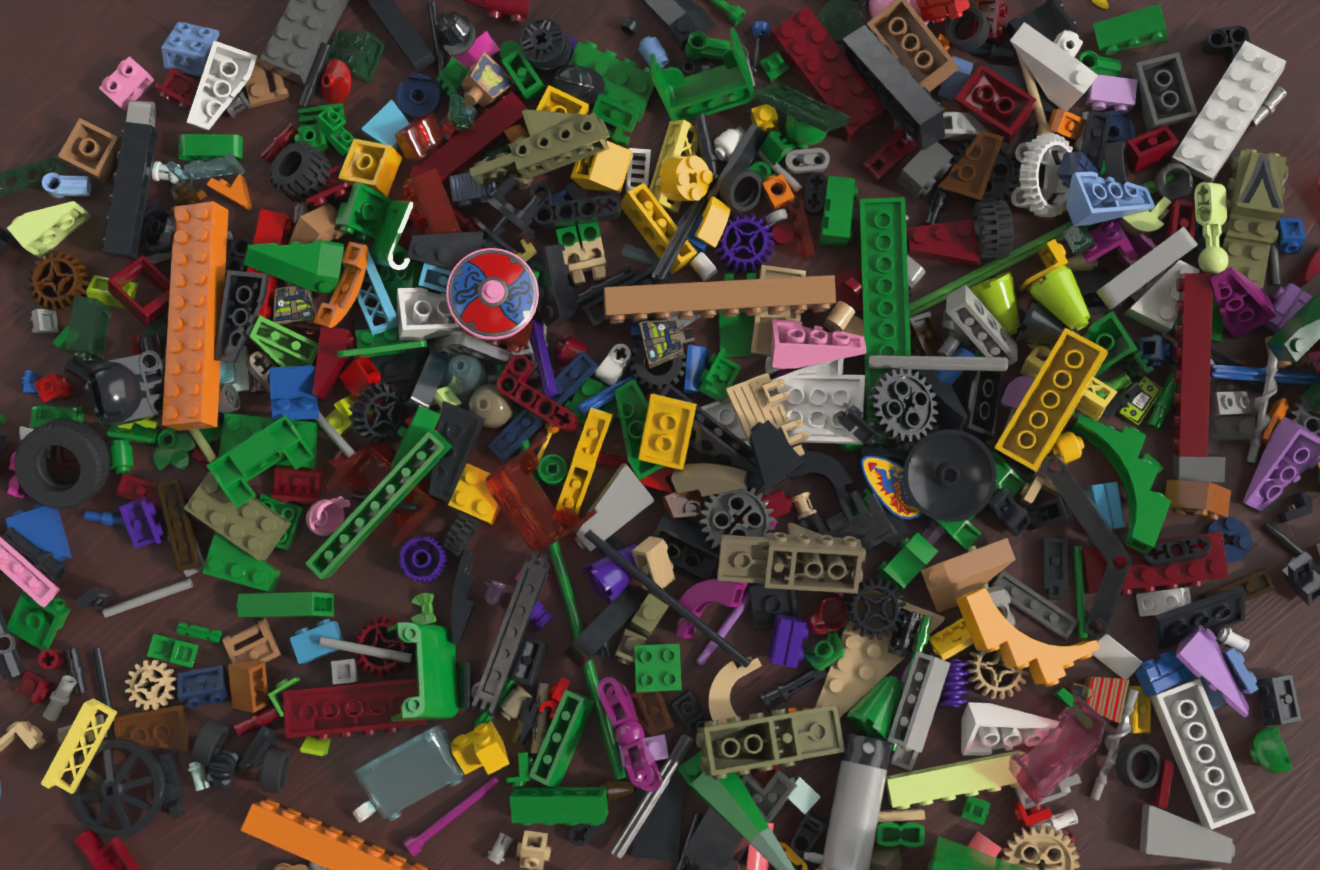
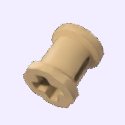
(803, 505)

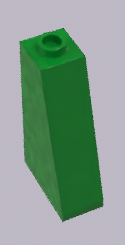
(285, 605)

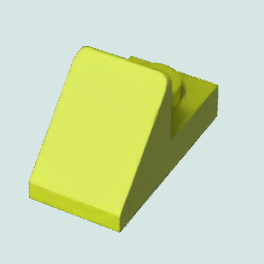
(339, 417)

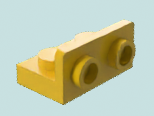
(951, 640)

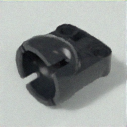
(126, 389)

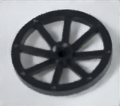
(121, 789)

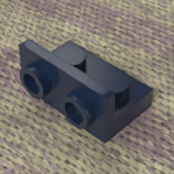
(202, 686)

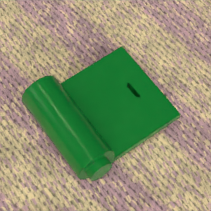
(385, 249)

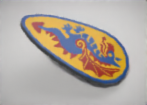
(887, 483)

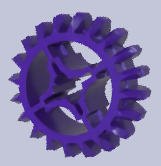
(751, 238)

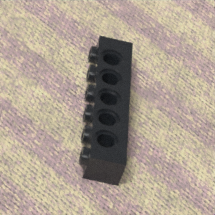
(718, 442)

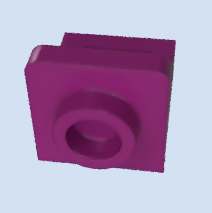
(1142, 246)

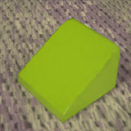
(314, 746)

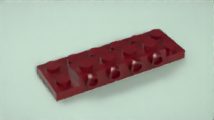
(1146, 577)
(347, 709)

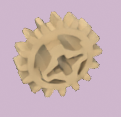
(149, 676)

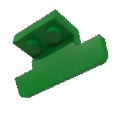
(379, 344)

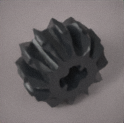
(223, 768)

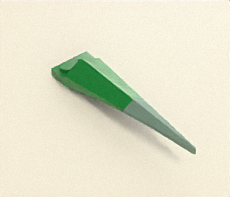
(735, 805)

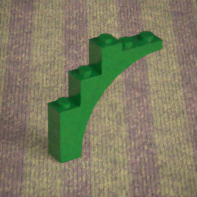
(1137, 475)

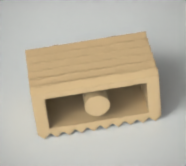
(654, 561)

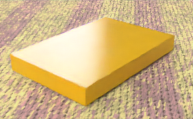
(667, 431)

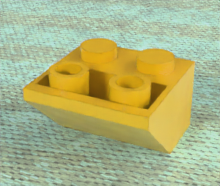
(603, 170)

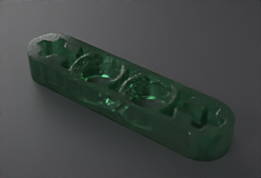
(22, 172)

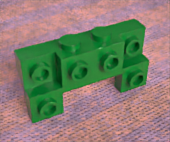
(255, 456)
(963, 531)

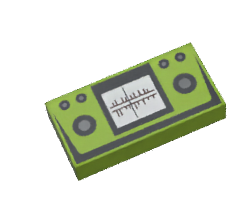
(1142, 403)

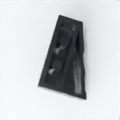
(555, 297)

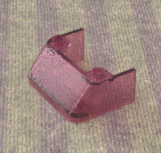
(1060, 752)

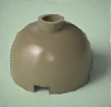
(492, 405)

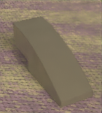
(708, 478)

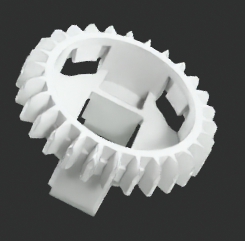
(1031, 157)

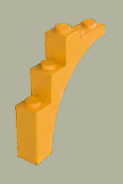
(993, 632)

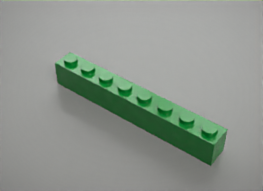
(378, 504)

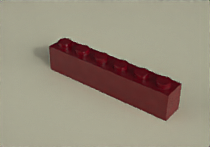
(469, 145)

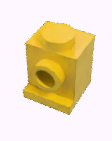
(765, 118)

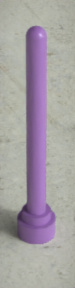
(723, 630)

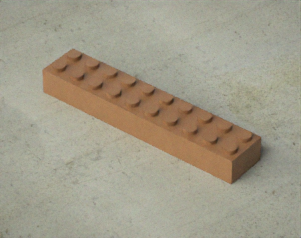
(719, 298)

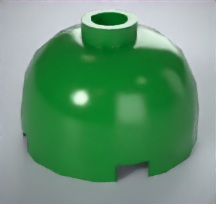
(802, 132)
(1271, 751)

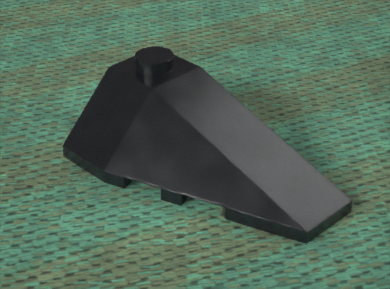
(680, 18)
(240, 307)

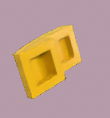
(713, 222)

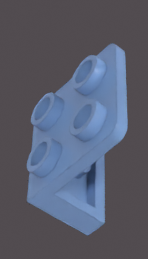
(1243, 677)

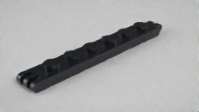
(511, 633)

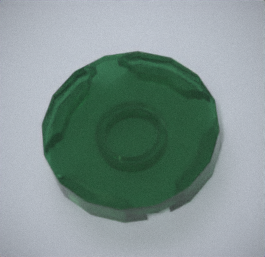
(840, 18)

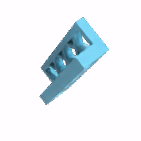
(381, 296)

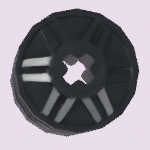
(551, 54)

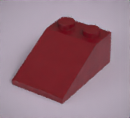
(996, 103)
(328, 364)

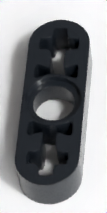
(1195, 553)

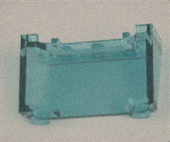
(410, 772)

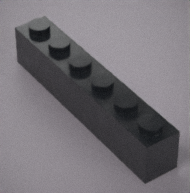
(130, 191)

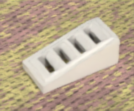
(638, 152)

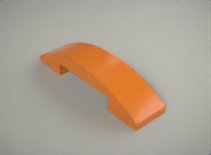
(348, 287)

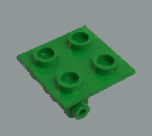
(657, 667)

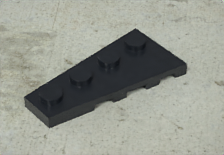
(461, 431)

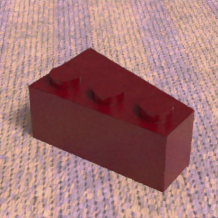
(945, 242)

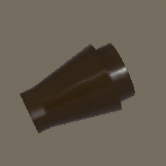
(617, 789)

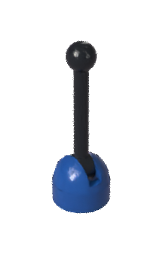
(760, 31)

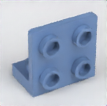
(188, 48)

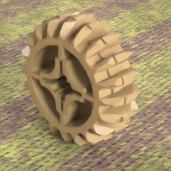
(995, 678)

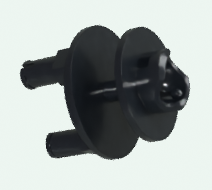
(520, 217)

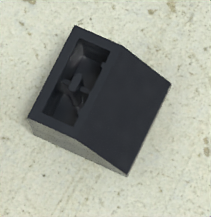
(1089, 284)

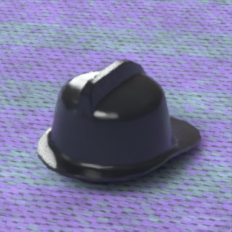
(456, 32)
(579, 82)

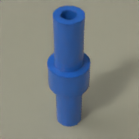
(105, 518)

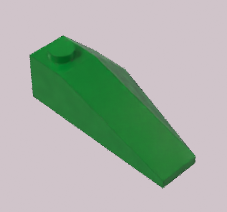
(1113, 337)

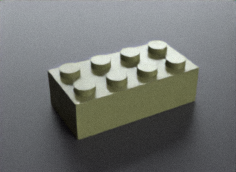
(250, 526)

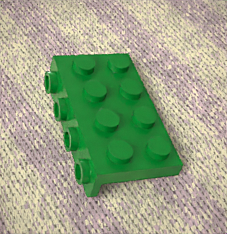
(622, 79)

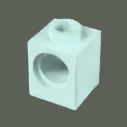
(803, 796)

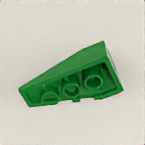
(306, 265)
(632, 413)

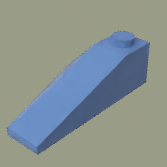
(1101, 199)

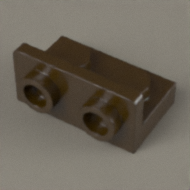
(924, 335)

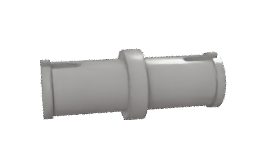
(1268, 105)
(59, 698)

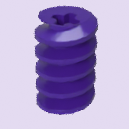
(953, 684)

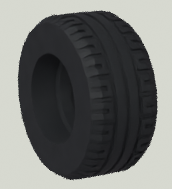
(42, 484)

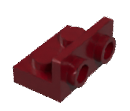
(995, 13)

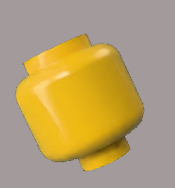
(1068, 446)

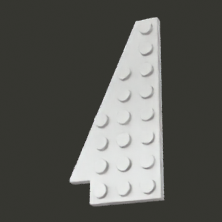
(815, 398)

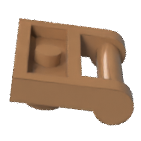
(259, 89)
(262, 649)

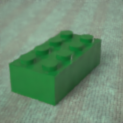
(241, 427)

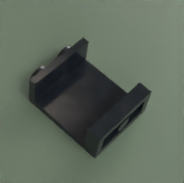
(1047, 19)

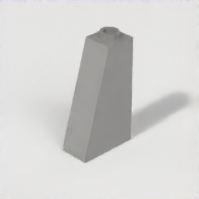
(615, 506)
(1176, 837)

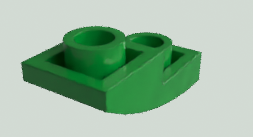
(332, 127)

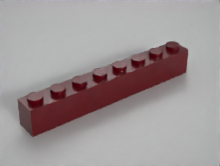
(1193, 364)

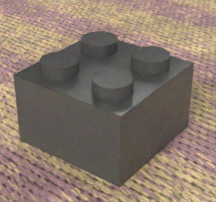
(924, 170)

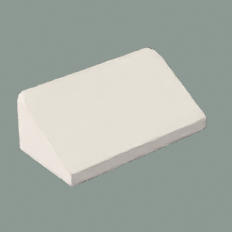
(1116, 657)

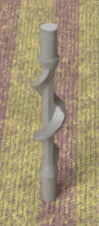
(1261, 405)
(1112, 743)

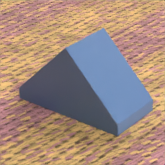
(955, 82)

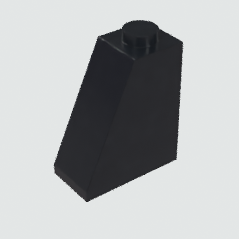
(773, 456)

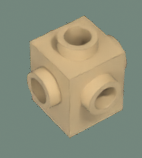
(533, 850)

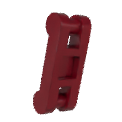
(888, 156)

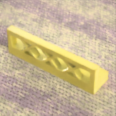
(673, 145)
(1090, 402)
(71, 742)

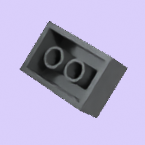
(1163, 92)

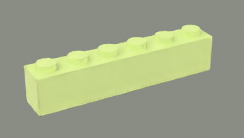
(950, 780)

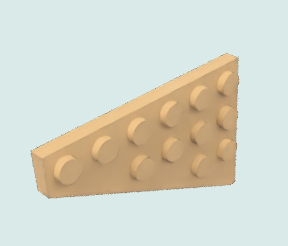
(864, 659)

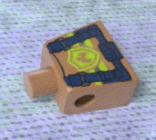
(485, 81)

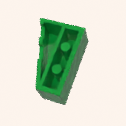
(1131, 30)
(838, 212)
(236, 565)

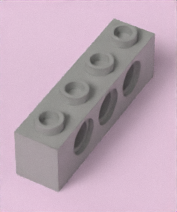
(980, 325)

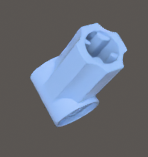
(67, 185)

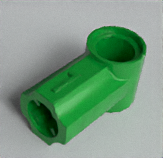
(708, 47)
(1101, 65)

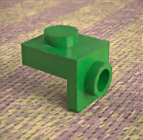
(525, 767)

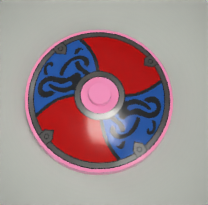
(492, 294)

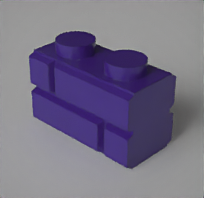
(787, 641)

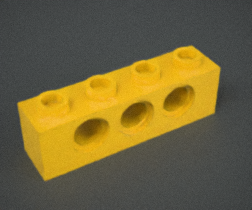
(654, 224)

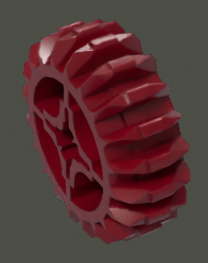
(381, 636)

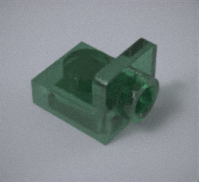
(457, 110)

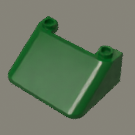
(435, 672)

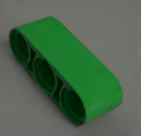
(209, 146)

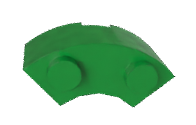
(907, 562)

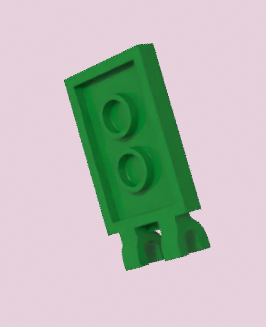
(737, 331)

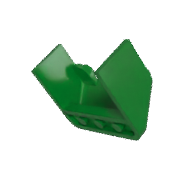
(708, 90)

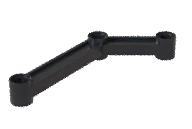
(1102, 537)

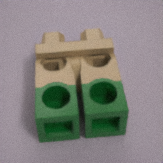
(586, 258)

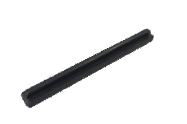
(679, 238)

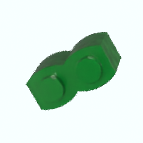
(905, 833)

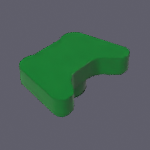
(825, 652)

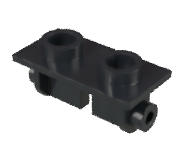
(852, 417)
(900, 642)

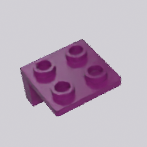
(1107, 237)

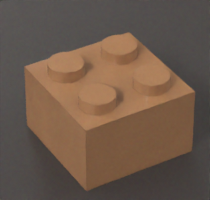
(91, 150)

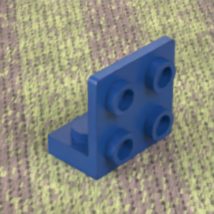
(292, 393)

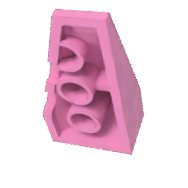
(803, 346)

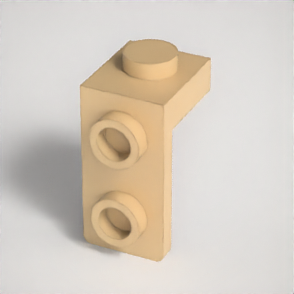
(1031, 489)
(29, 734)

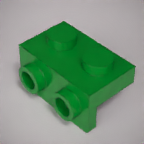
(719, 376)

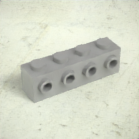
(919, 701)

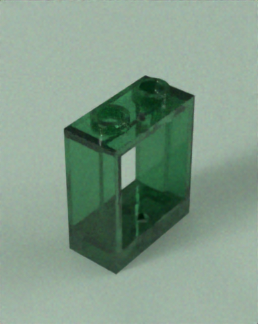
(88, 329)

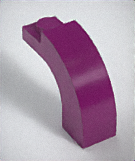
(704, 594)

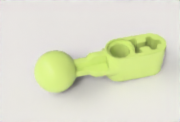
(1211, 215)

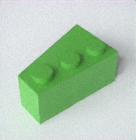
(282, 345)

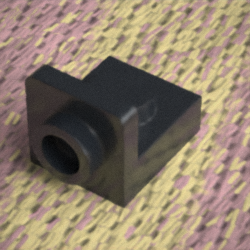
(1301, 508)

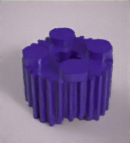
(410, 559)

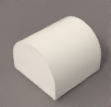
(703, 266)

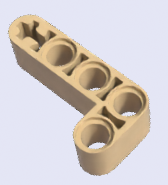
(844, 320)

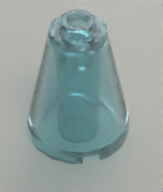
(465, 374)

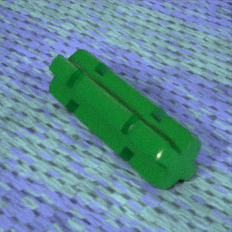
(199, 632)

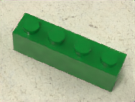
(562, 738)
(559, 805)

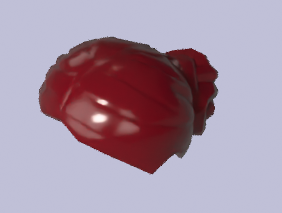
(828, 616)

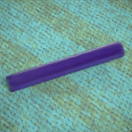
(542, 359)

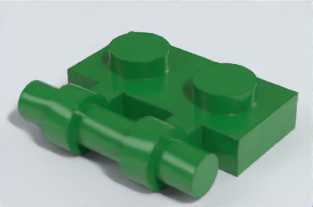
(617, 114)

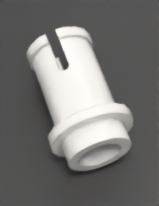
(1234, 640)

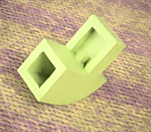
(1146, 221)

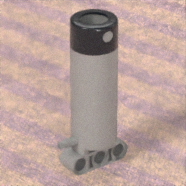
(855, 805)

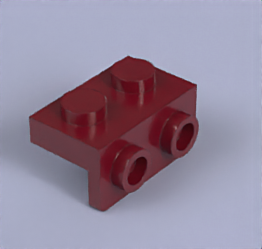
(180, 88)
(297, 485)

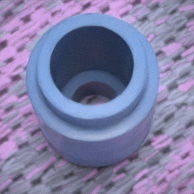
(650, 46)

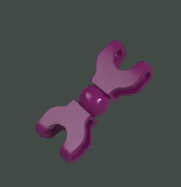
(629, 735)

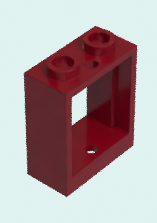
(133, 270)

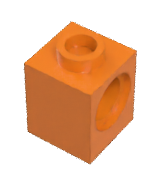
(777, 201)

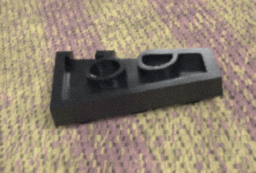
(443, 249)

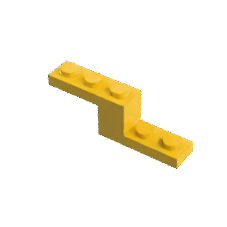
(584, 460)

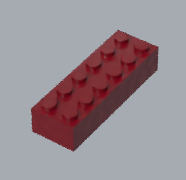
(826, 71)

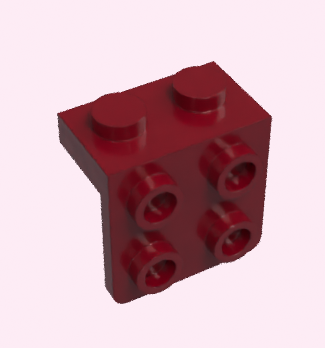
(334, 189)

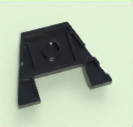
(398, 366)

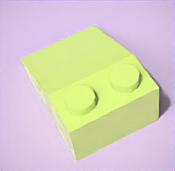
(47, 227)

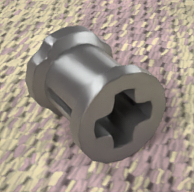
(238, 104)

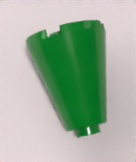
(877, 708)

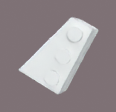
(1158, 303)

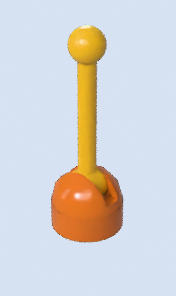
(551, 429)

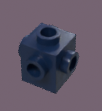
(1156, 350)

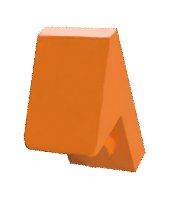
(1066, 124)
(235, 193)

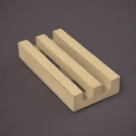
(901, 815)

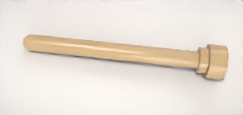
(1043, 128)

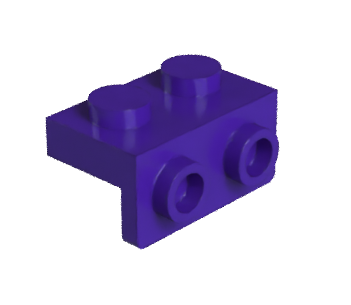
(141, 522)

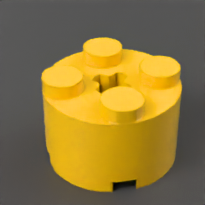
(685, 178)

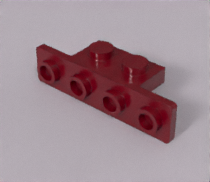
(105, 857)

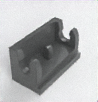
(1199, 468)

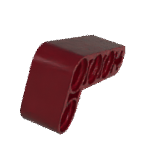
(539, 400)

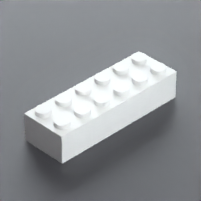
(1229, 111)
(1202, 754)

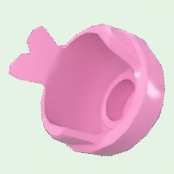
(326, 515)

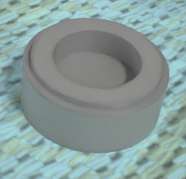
(776, 217)

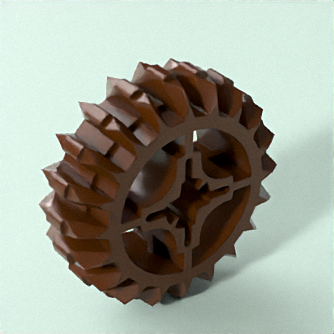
(53, 265)

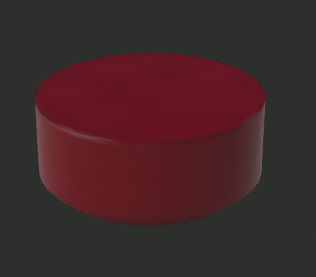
(783, 233)

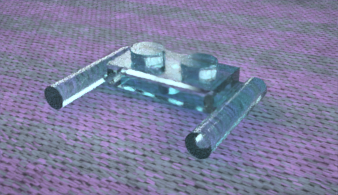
(200, 169)

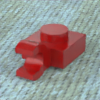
(556, 692)

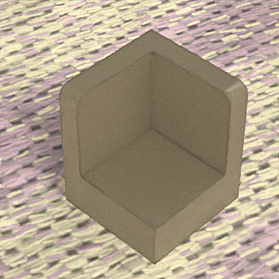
(885, 858)

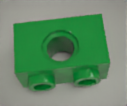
(524, 75)

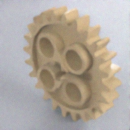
(1042, 842)

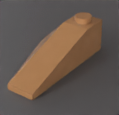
(966, 573)

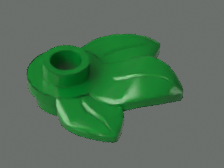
(173, 453)

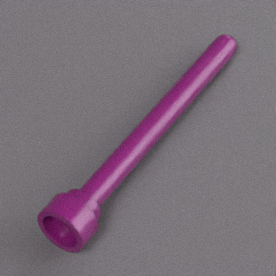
(416, 842)

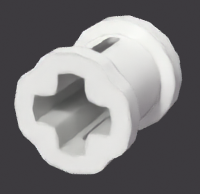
(158, 173)

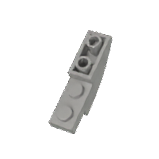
(959, 126)

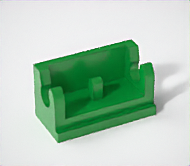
(44, 414)

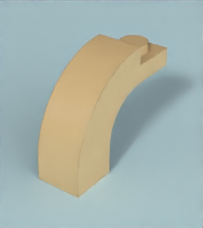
(720, 689)

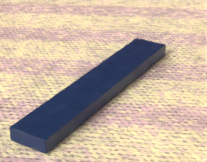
(528, 422)

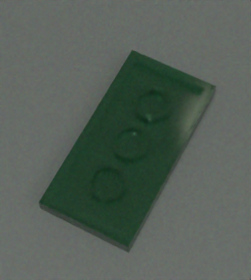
(802, 107)

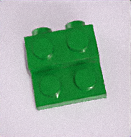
(362, 212)
(584, 392)
(37, 623)

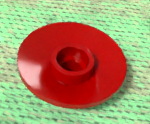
(335, 81)

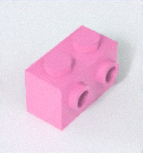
(126, 83)

